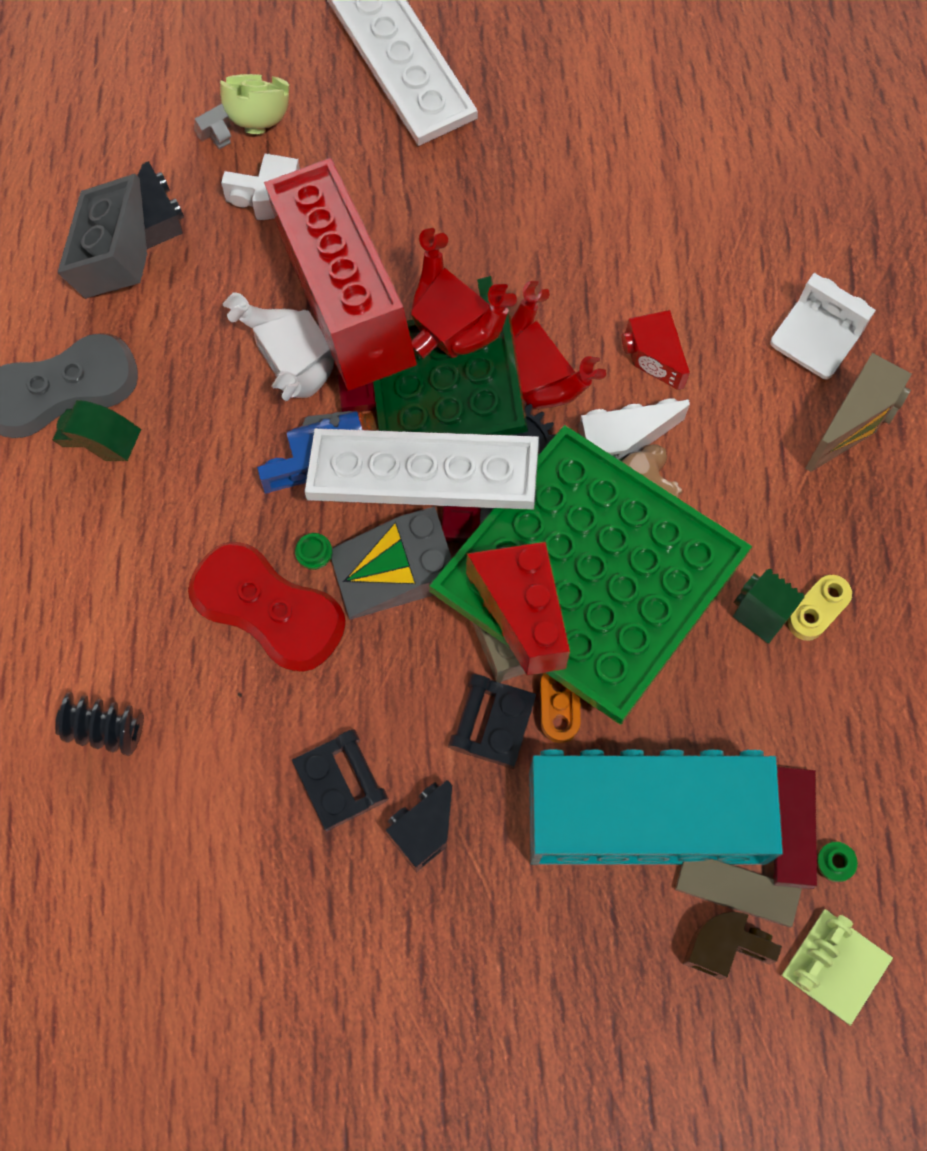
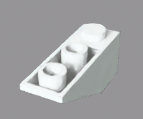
(632, 426)

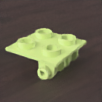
(837, 966)

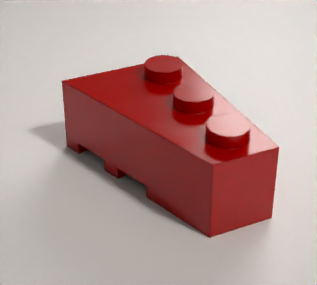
(524, 602)

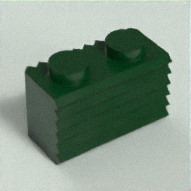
(766, 604)

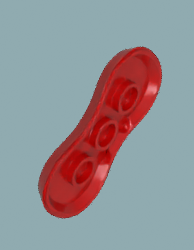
(290, 621)

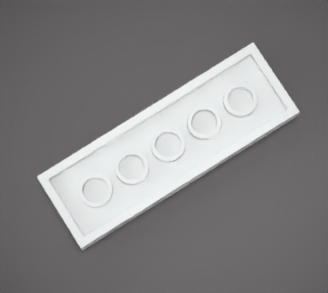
(407, 66)
(423, 468)

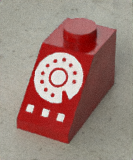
(657, 348)

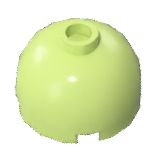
(254, 102)

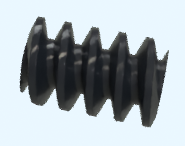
(98, 726)

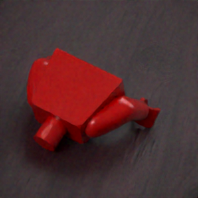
(449, 310)
(543, 370)

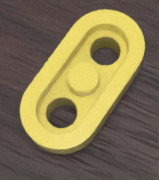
(821, 606)

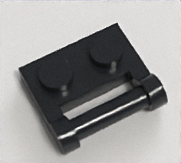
(505, 724)
(327, 785)

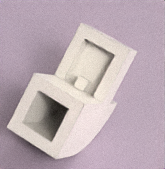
(250, 190)

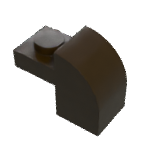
(719, 938)

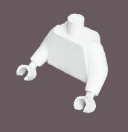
(289, 343)

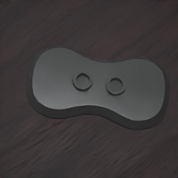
(90, 370)

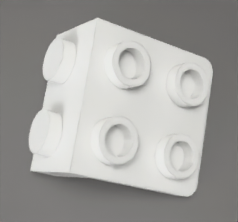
(822, 327)

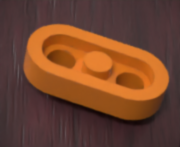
(558, 705)

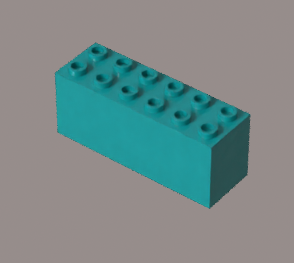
(653, 808)

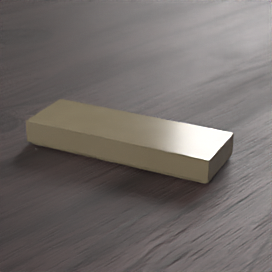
(739, 890)

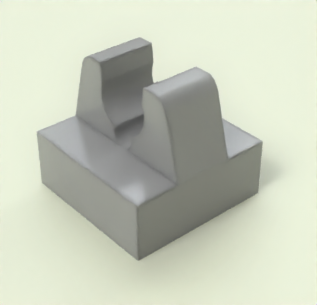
(214, 125)

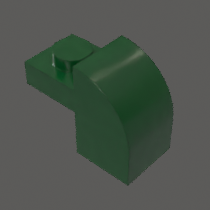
(97, 430)

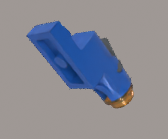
(286, 473)

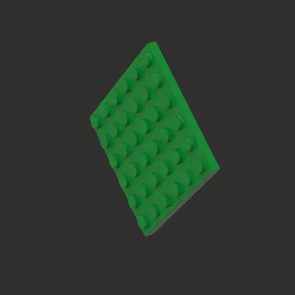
(625, 565)

